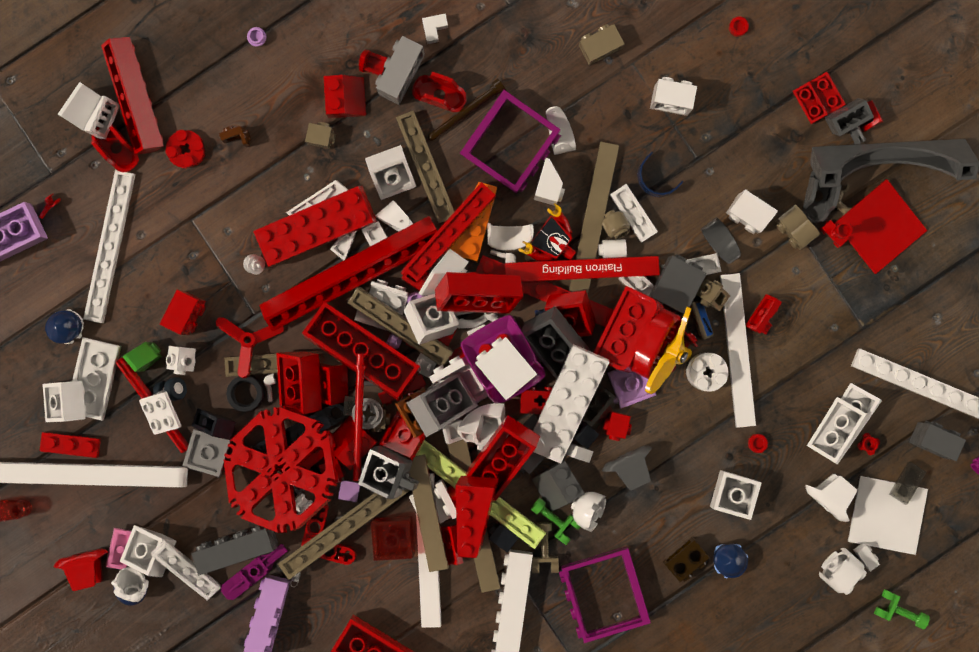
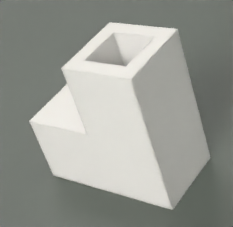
(432, 24)
(579, 453)

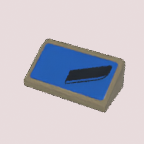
(701, 320)

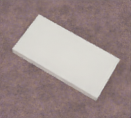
(96, 370)

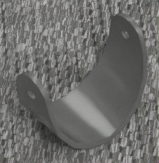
(721, 240)

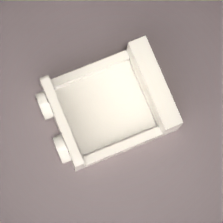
(505, 367)

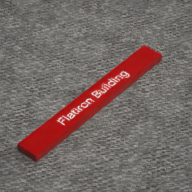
(584, 269)

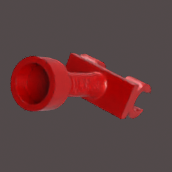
(838, 233)

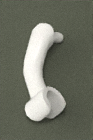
(476, 322)

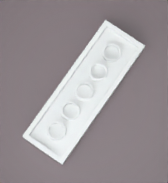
(568, 402)

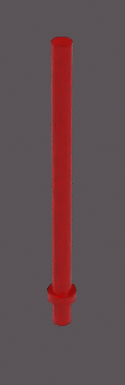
(360, 367)

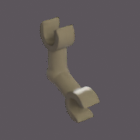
(840, 206)

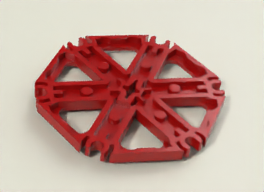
(293, 474)

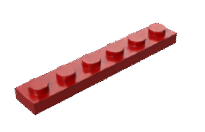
(449, 232)

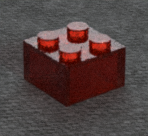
(393, 538)

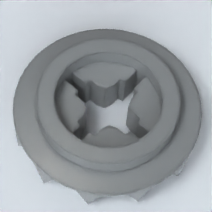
(375, 408)

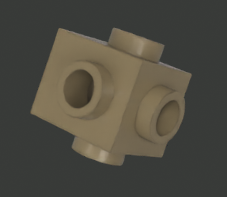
(712, 294)

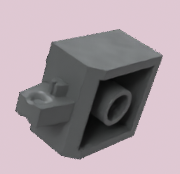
(387, 473)

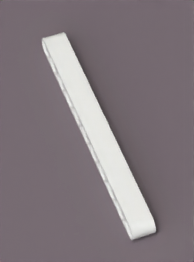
(93, 474)

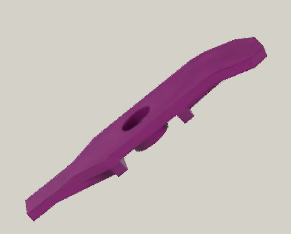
(244, 579)

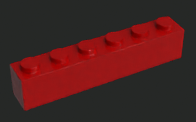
(132, 95)

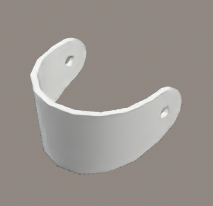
(567, 141)
(394, 217)
(509, 236)

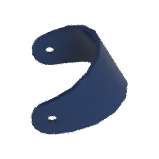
(644, 187)

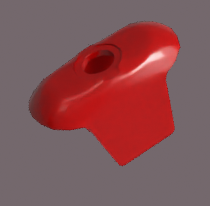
(427, 85)
(122, 161)
(82, 569)

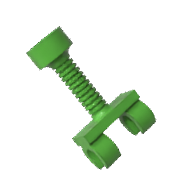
(539, 507)
(921, 620)

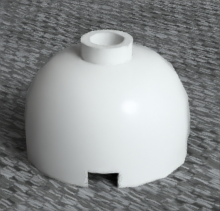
(588, 509)

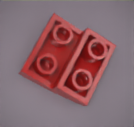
(819, 97)

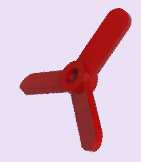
(246, 348)

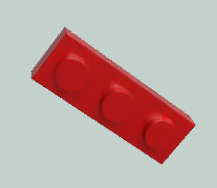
(70, 444)

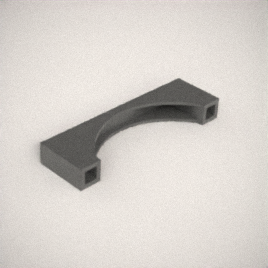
(951, 157)

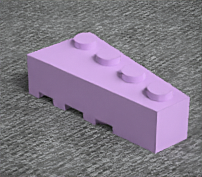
(267, 614)

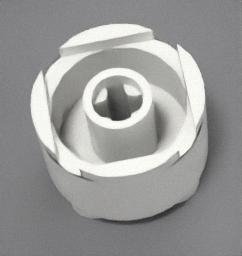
(698, 365)
(842, 571)

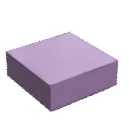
(349, 490)

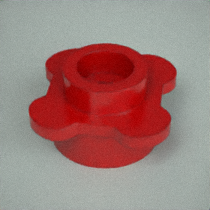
(874, 442)

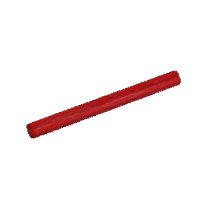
(143, 392)

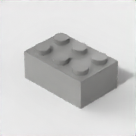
(400, 69)
(442, 404)

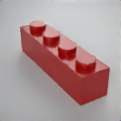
(418, 383)

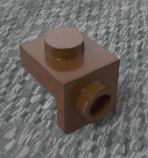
(231, 133)

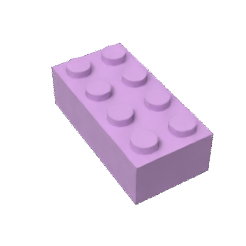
(19, 230)

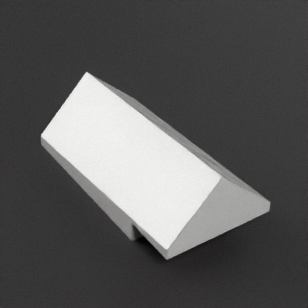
(843, 423)

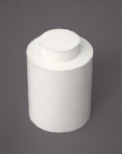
(613, 248)

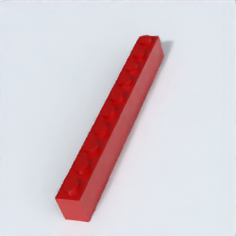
(347, 274)

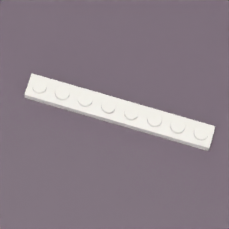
(916, 382)

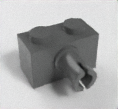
(849, 118)

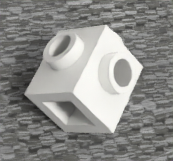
(181, 359)

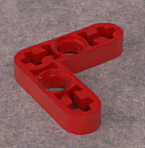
(308, 535)

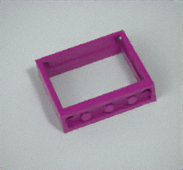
(485, 124)
(641, 620)

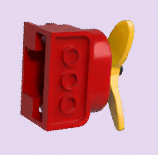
(644, 338)

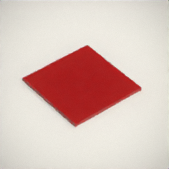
(882, 226)

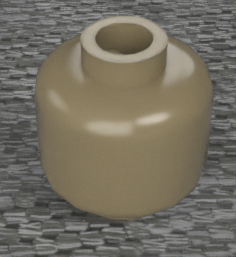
(616, 224)

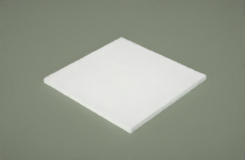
(885, 521)

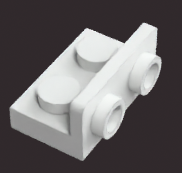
(393, 297)

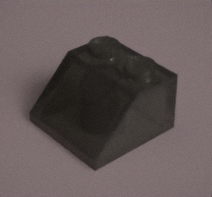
(599, 407)

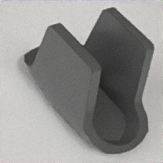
(819, 211)
(631, 467)

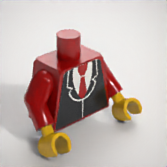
(551, 239)

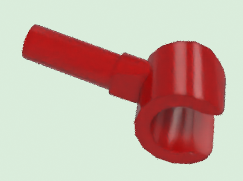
(49, 203)

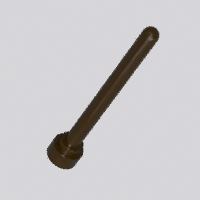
(495, 89)

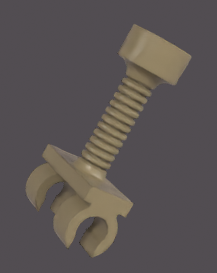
(545, 526)

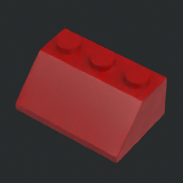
(299, 381)

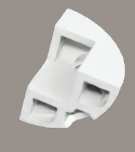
(481, 424)

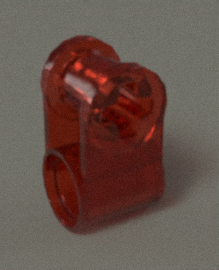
(10, 511)

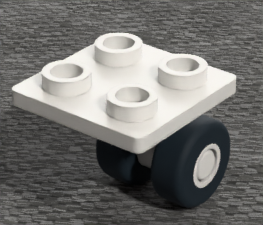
(159, 408)

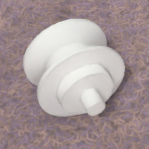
(254, 264)

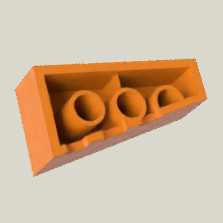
(471, 241)

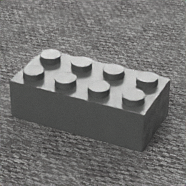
(551, 339)
(233, 550)

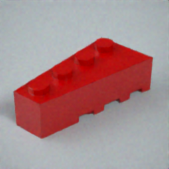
(473, 510)

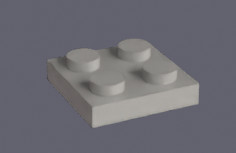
(206, 453)

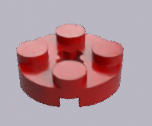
(180, 139)

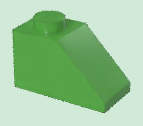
(143, 356)

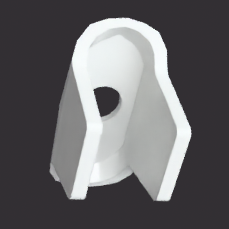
(834, 495)

